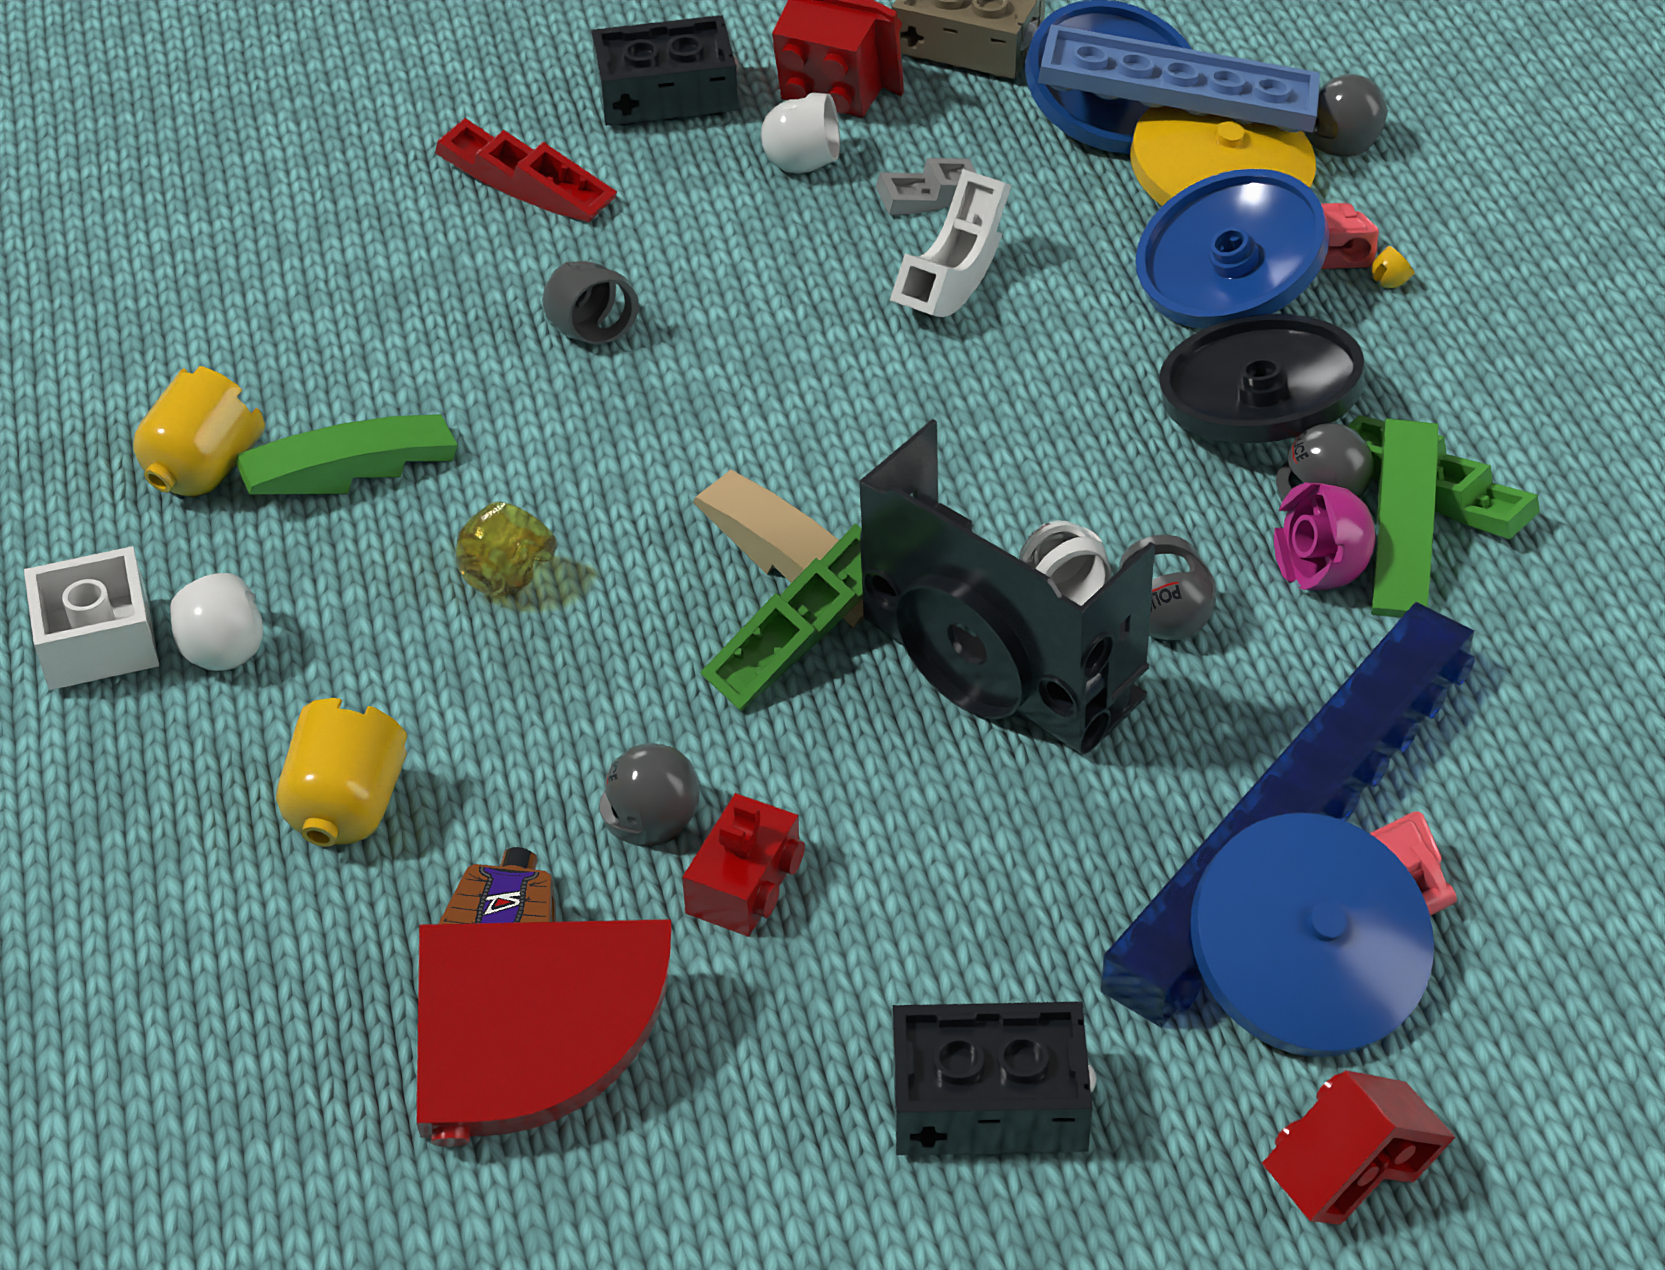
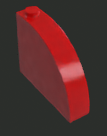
(530, 1019)

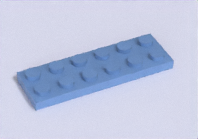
(1180, 78)

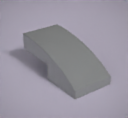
(922, 191)

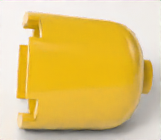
(195, 433)
(340, 772)

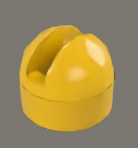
(1391, 269)

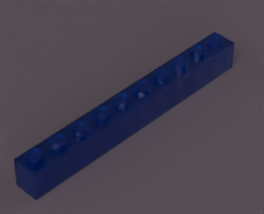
(1318, 773)

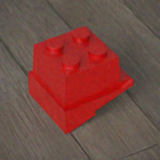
(838, 51)

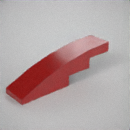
(528, 174)

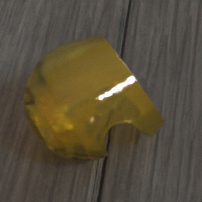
(500, 547)

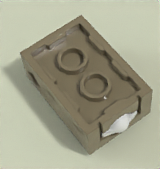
(970, 33)

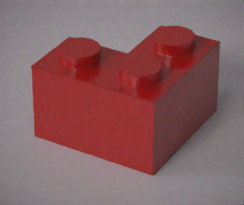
(1353, 1140)

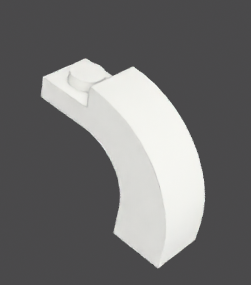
(961, 254)

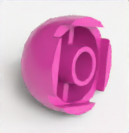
(1324, 536)

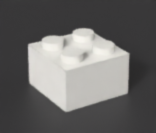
(90, 618)

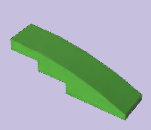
(333, 455)
(1463, 487)
(1404, 517)
(789, 624)

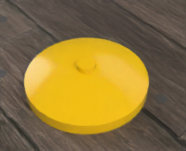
(1181, 148)

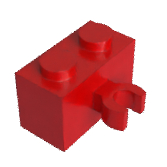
(743, 865)

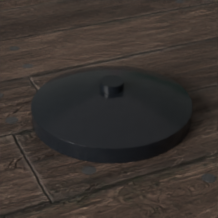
(1262, 378)

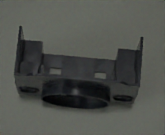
(1033, 647)

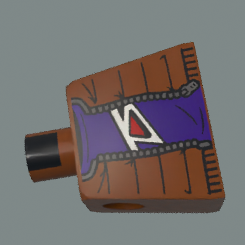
(503, 892)

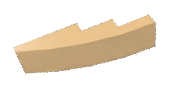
(768, 528)

